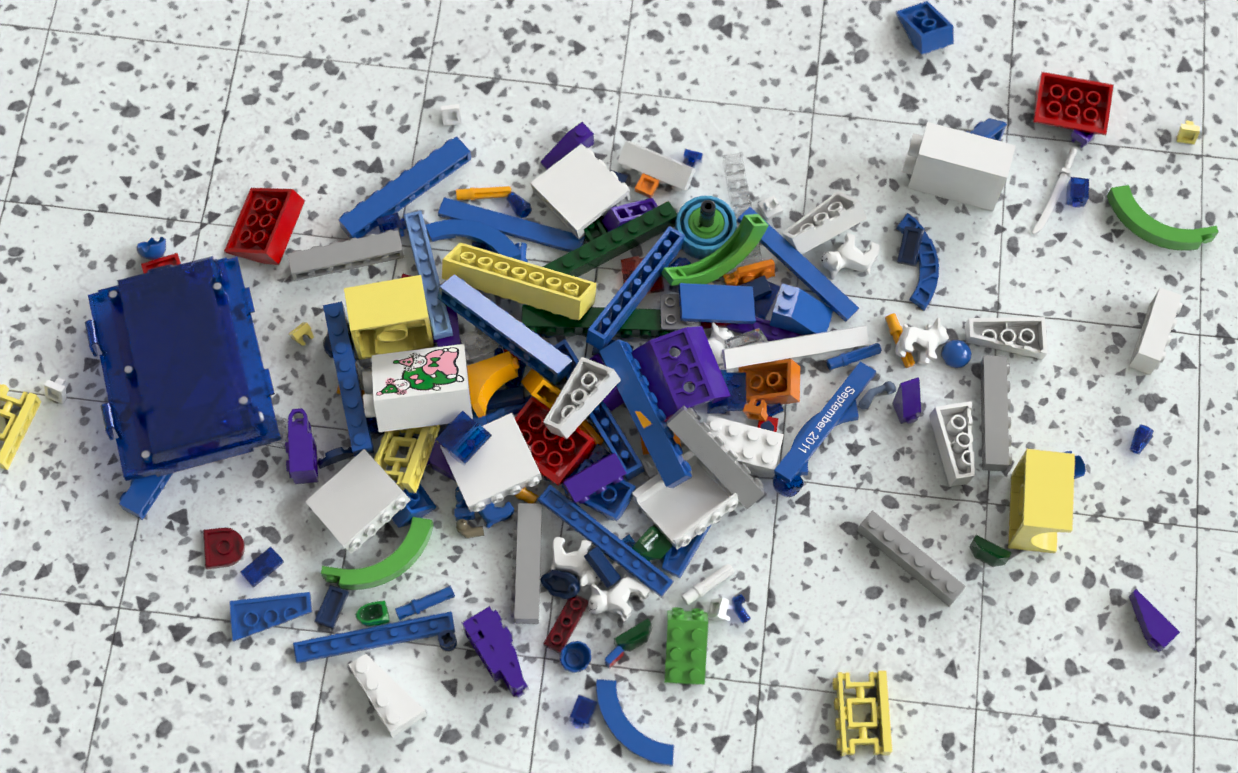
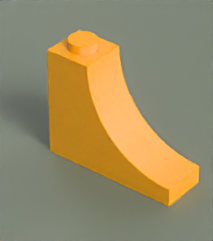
(487, 377)
(541, 388)

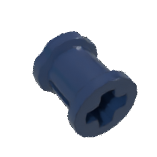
(451, 644)

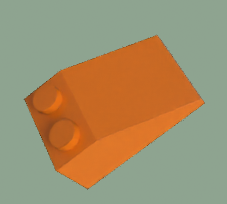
(773, 381)

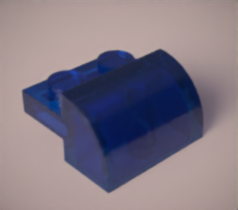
(737, 388)
(463, 438)

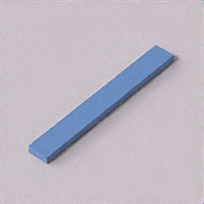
(426, 268)

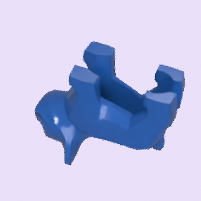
(490, 514)

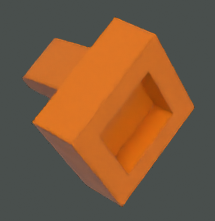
(646, 185)
(756, 412)

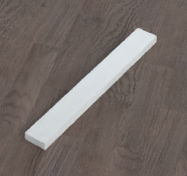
(795, 347)

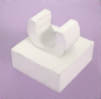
(451, 114)
(770, 208)
(56, 390)
(649, 467)
(718, 609)

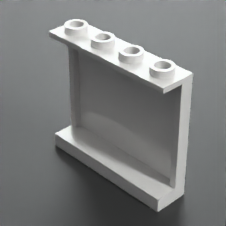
(579, 189)
(498, 468)
(357, 501)
(688, 507)

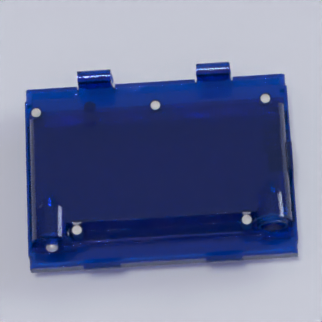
(181, 367)

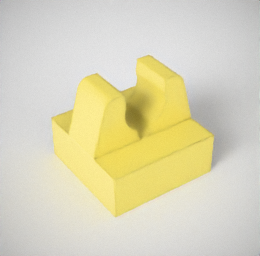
(1188, 133)
(299, 331)

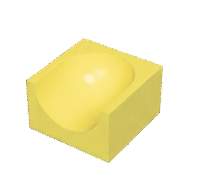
(388, 317)
(1041, 500)

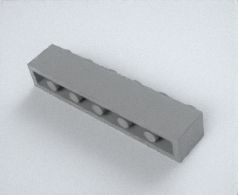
(345, 255)
(995, 413)
(715, 456)
(911, 558)
(527, 563)

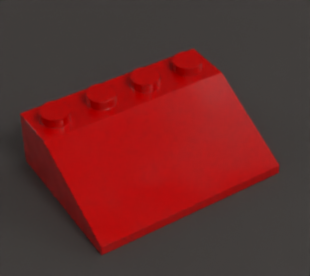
(1073, 103)
(265, 225)
(553, 454)

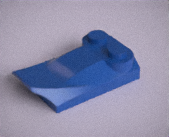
(611, 501)

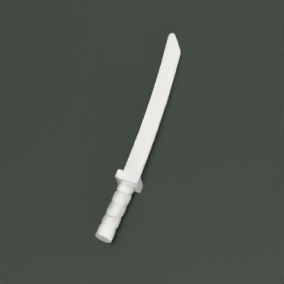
(1064, 173)

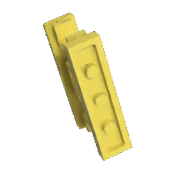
(16, 426)
(416, 458)
(878, 712)

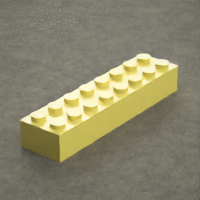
(520, 281)

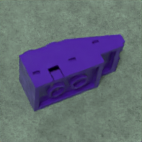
(495, 649)

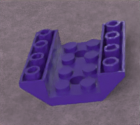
(670, 374)

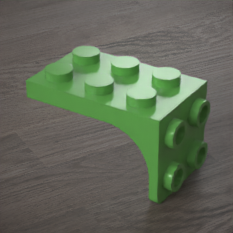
(686, 646)

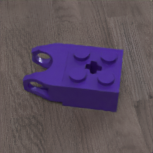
(301, 450)

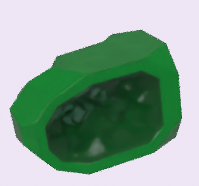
(373, 614)

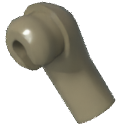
(467, 531)

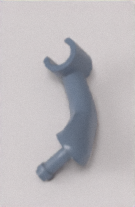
(865, 402)

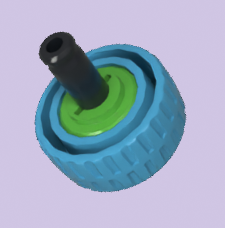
(706, 225)

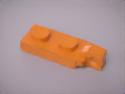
(750, 272)

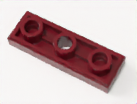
(561, 633)

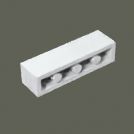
(656, 165)

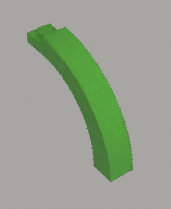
(1151, 230)
(723, 259)
(388, 569)

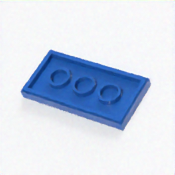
(716, 303)

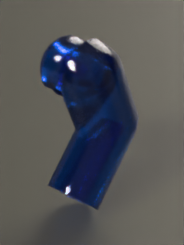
(772, 410)
(739, 609)

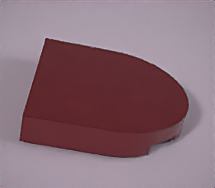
(222, 547)

